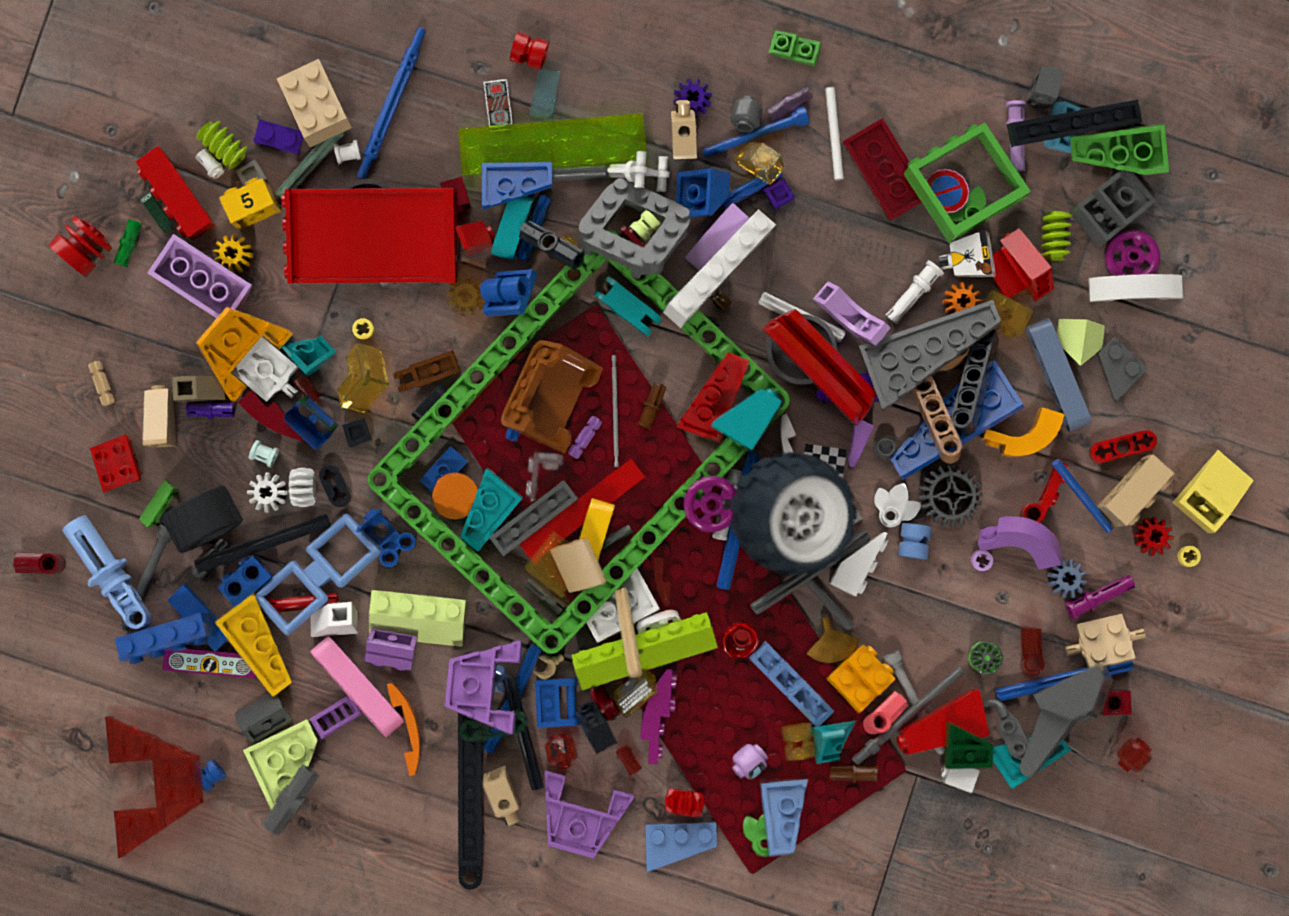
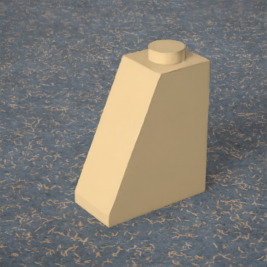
(159, 418)

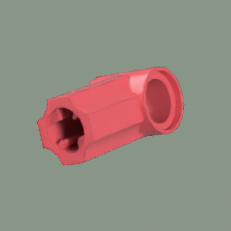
(886, 713)

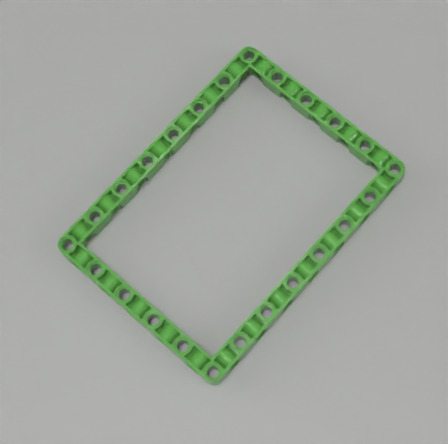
(464, 392)

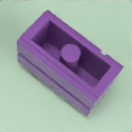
(391, 649)

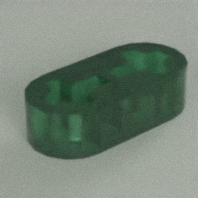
(156, 211)

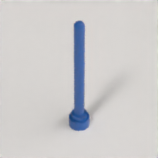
(798, 118)

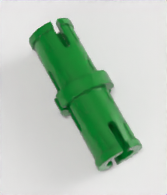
(127, 243)

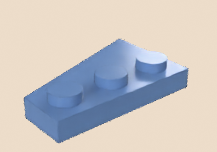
(782, 812)
(677, 841)

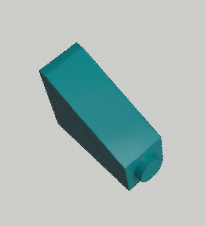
(749, 418)

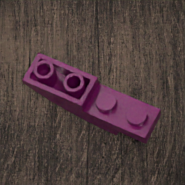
(658, 706)

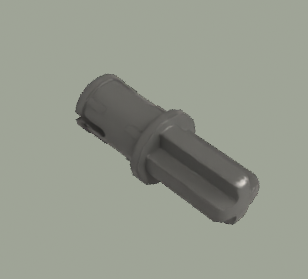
(545, 595)

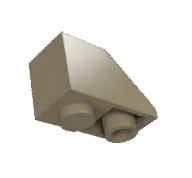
(197, 389)

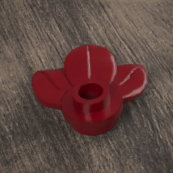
(608, 706)

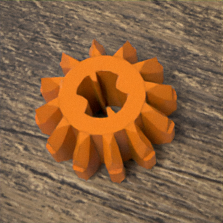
(956, 294)

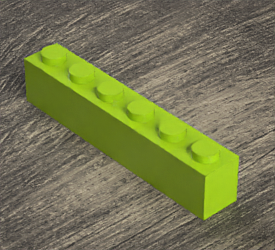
(654, 647)

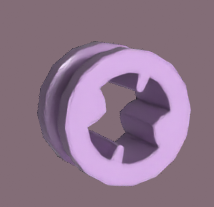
(975, 564)

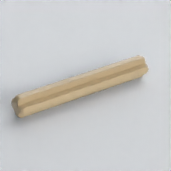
(628, 632)

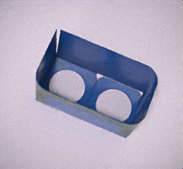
(309, 432)

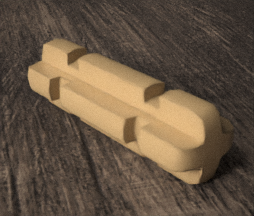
(101, 383)

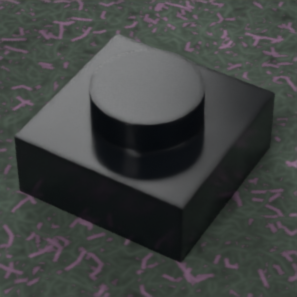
(357, 432)

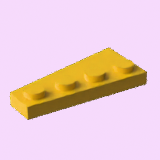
(252, 639)

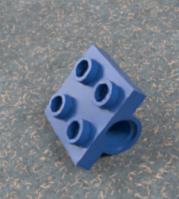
(507, 292)

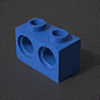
(247, 584)

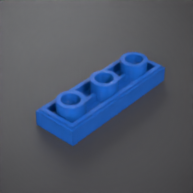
(189, 604)

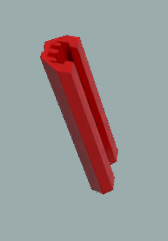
(822, 364)

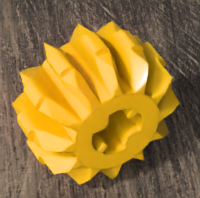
(239, 246)

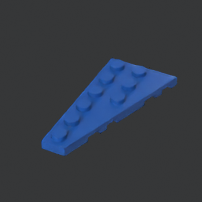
(998, 404)

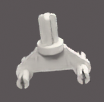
(636, 171)

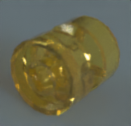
(795, 733)

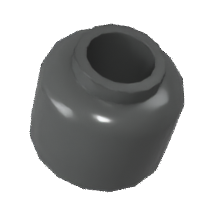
(746, 114)

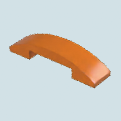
(399, 698)

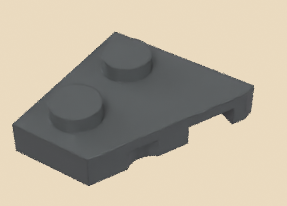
(1119, 367)

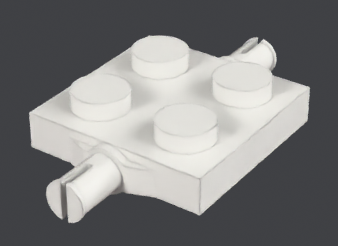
(266, 370)

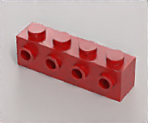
(175, 194)

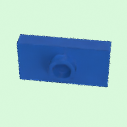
(448, 463)

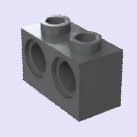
(1045, 87)

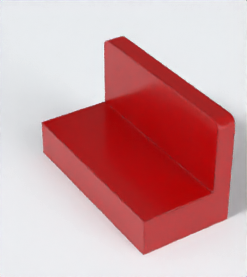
(1008, 275)

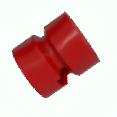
(529, 51)

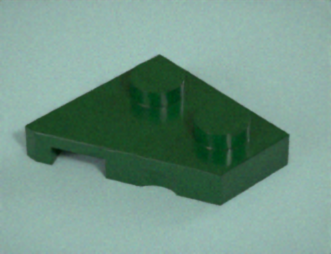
(966, 750)

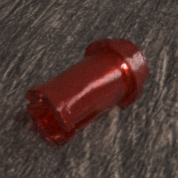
(306, 387)
(628, 759)

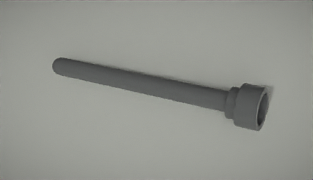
(163, 538)

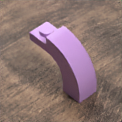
(850, 315)

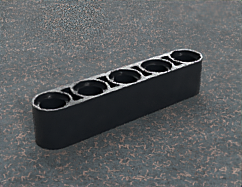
(974, 389)

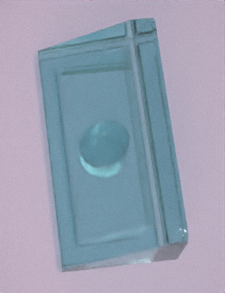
(545, 94)

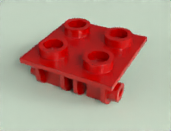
(115, 463)

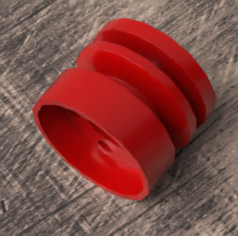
(80, 246)

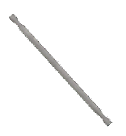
(615, 411)

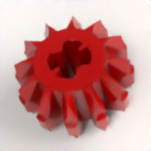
(1160, 541)
(684, 802)

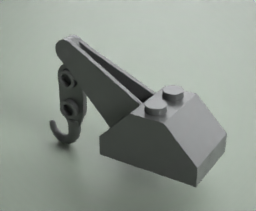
(1062, 707)

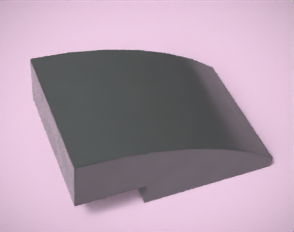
(1112, 207)

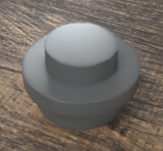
(885, 447)

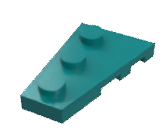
(490, 508)

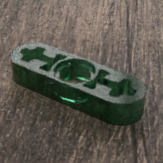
(477, 735)

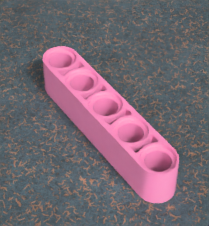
(357, 686)

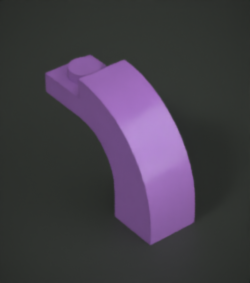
(1026, 535)

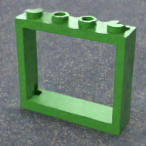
(932, 203)

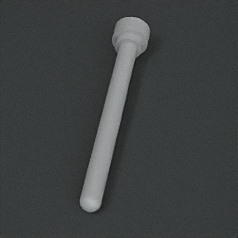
(894, 661)

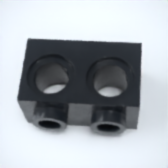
(595, 727)

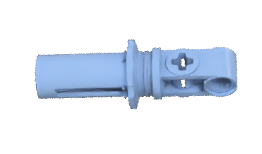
(111, 578)

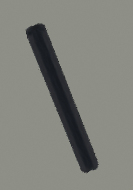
(524, 737)

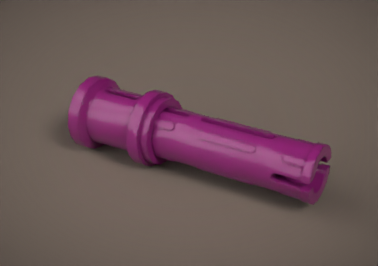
(1090, 601)

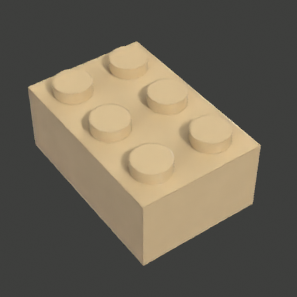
(314, 103)
(1136, 491)

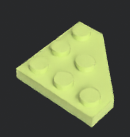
(280, 757)

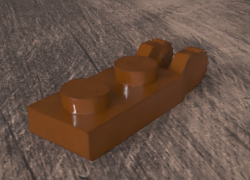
(429, 371)

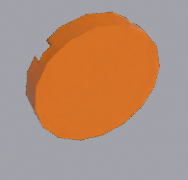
(454, 495)

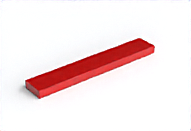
(574, 515)

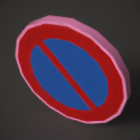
(949, 188)

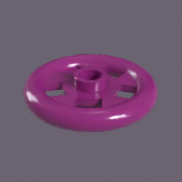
(1138, 238)
(691, 504)

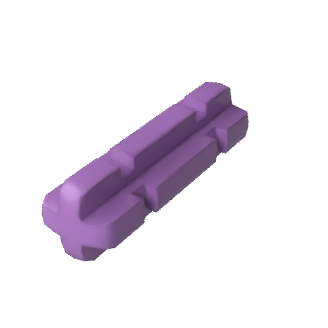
(585, 437)

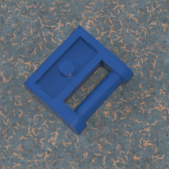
(549, 702)

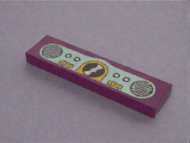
(207, 663)

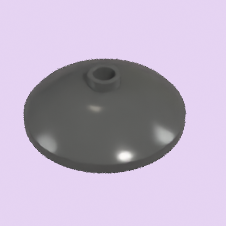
(784, 366)

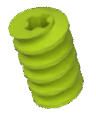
(221, 144)
(1055, 235)

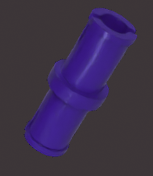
(210, 409)

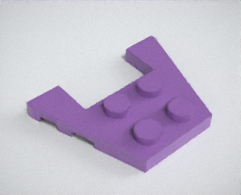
(472, 685)
(576, 826)

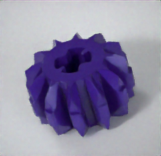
(693, 90)

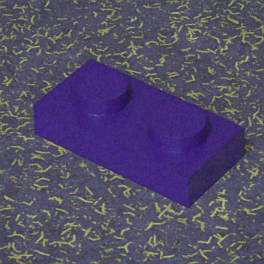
(278, 137)

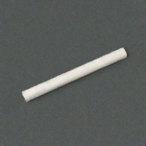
(834, 133)

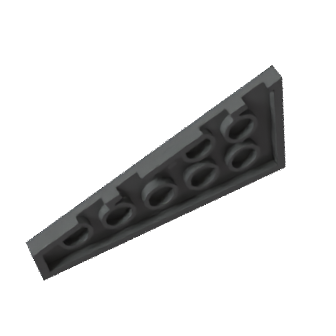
(915, 354)

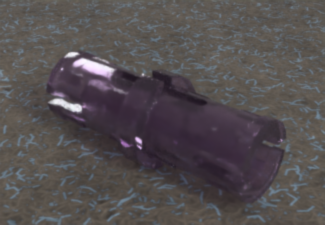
(789, 103)

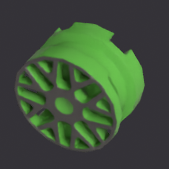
(985, 657)

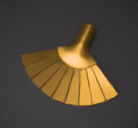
(832, 644)

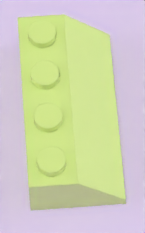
(427, 617)

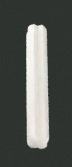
(782, 307)

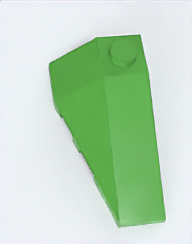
(1132, 149)

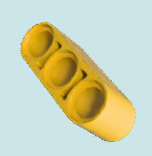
(597, 524)

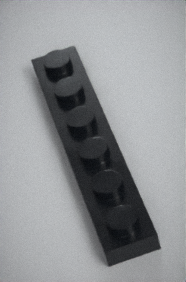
(1074, 123)

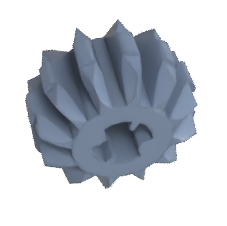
(1064, 587)

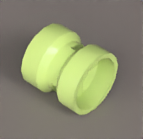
(645, 226)

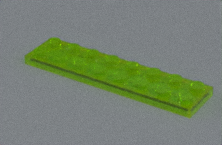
(556, 141)

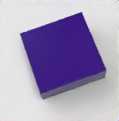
(779, 194)

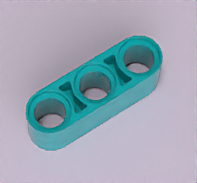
(507, 237)

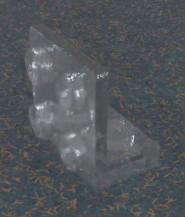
(549, 462)

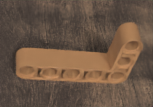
(940, 416)

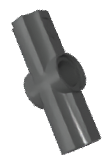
(290, 800)

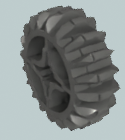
(951, 507)

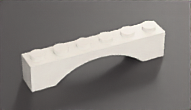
(719, 268)

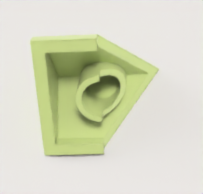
(1080, 338)

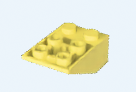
(1213, 492)

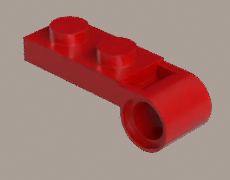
(1048, 497)

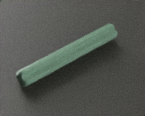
(309, 164)

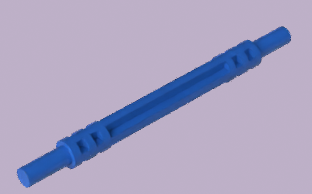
(391, 103)

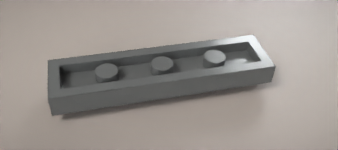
(533, 518)

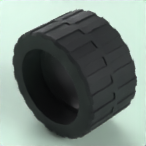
(202, 519)

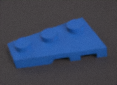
(513, 181)

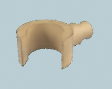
(551, 666)

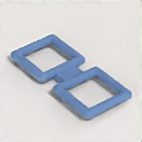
(316, 574)

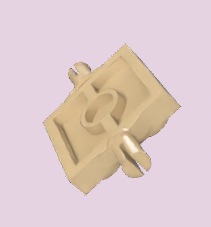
(1105, 641)

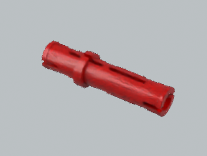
(299, 603)

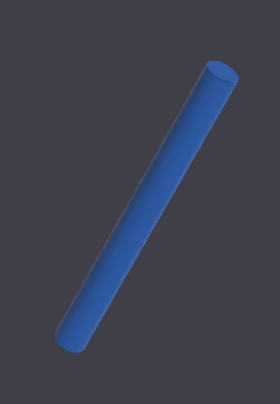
(1082, 495)

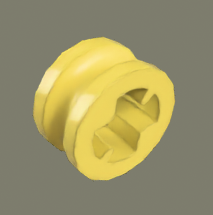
(364, 336)
(1197, 556)

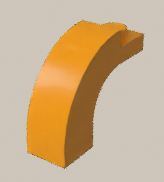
(1040, 435)

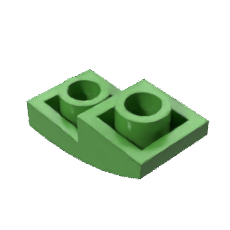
(795, 48)

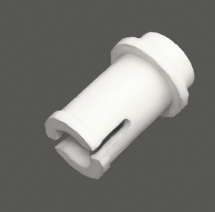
(210, 163)

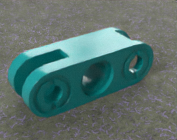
(628, 306)

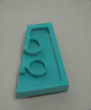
(1010, 766)

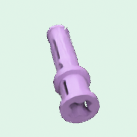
(1016, 113)

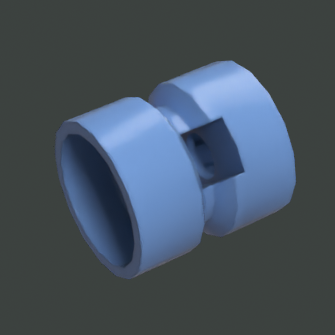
(914, 541)

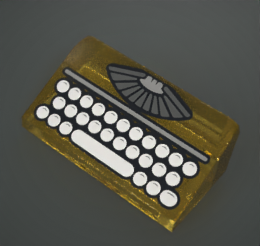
(635, 692)

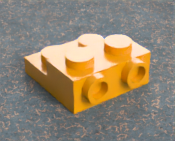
(861, 677)

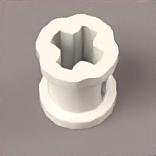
(347, 152)

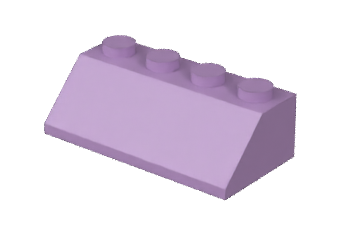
(199, 278)

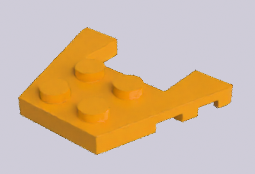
(230, 340)

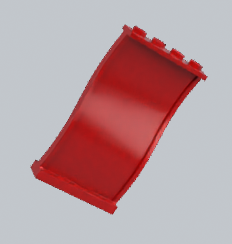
(370, 235)

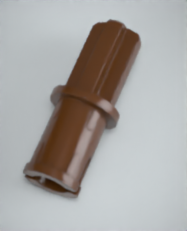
(652, 406)
(853, 773)

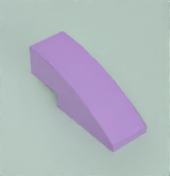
(717, 236)

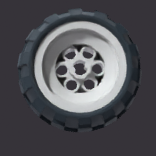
(812, 526)

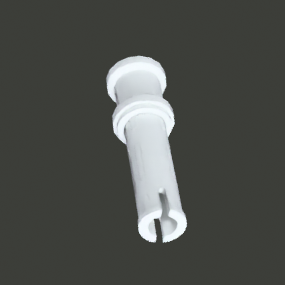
(920, 285)

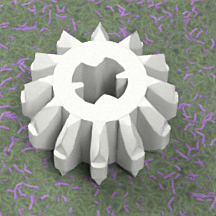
(266, 483)
(302, 487)

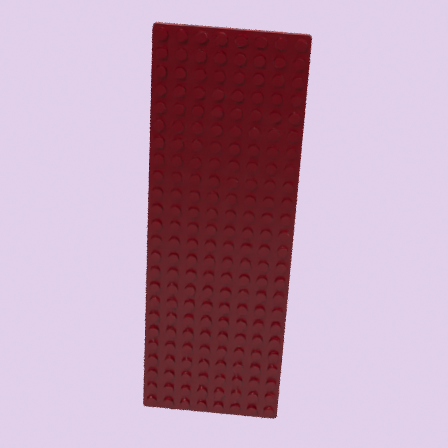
(717, 697)

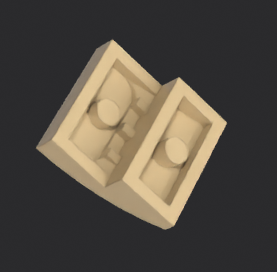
(578, 565)

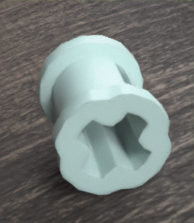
(263, 453)

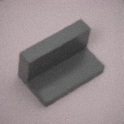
(262, 717)

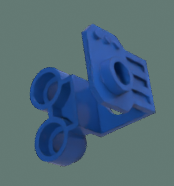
(391, 542)

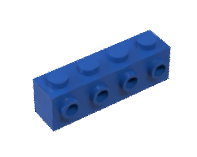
(166, 637)

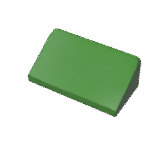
(158, 504)

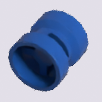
(211, 774)

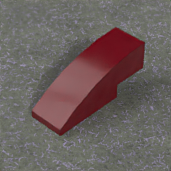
(269, 416)

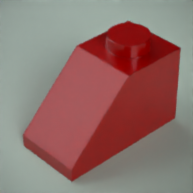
(475, 237)

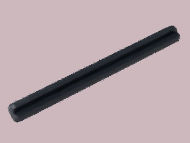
(262, 543)

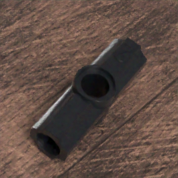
(561, 250)

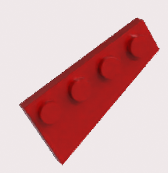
(715, 398)

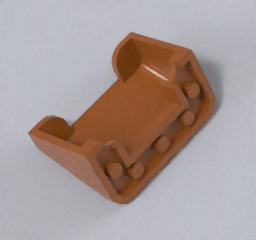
(549, 393)

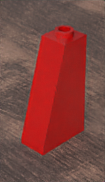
(930, 730)

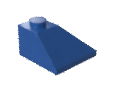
(702, 190)

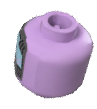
(749, 761)

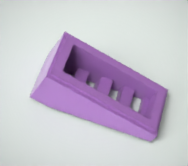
(858, 441)
(339, 724)

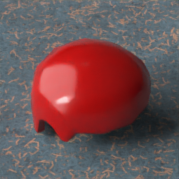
(740, 640)

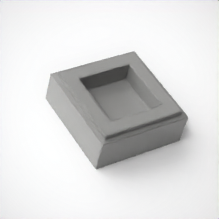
(250, 171)

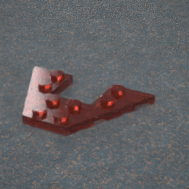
(175, 783)

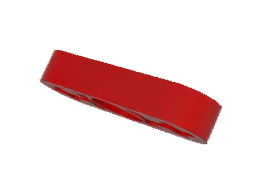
(1140, 448)

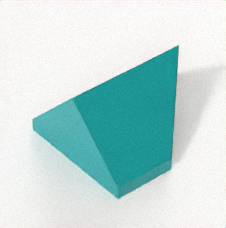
(309, 354)
(830, 740)

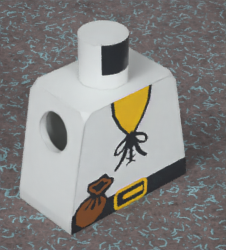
(970, 256)

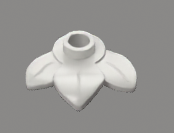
(896, 502)

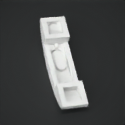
(1135, 287)

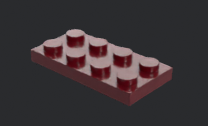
(883, 168)

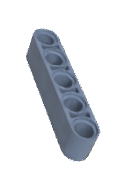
(1058, 374)

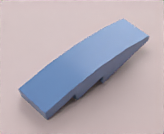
(791, 684)

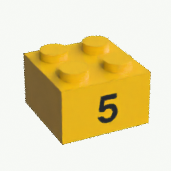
(249, 203)

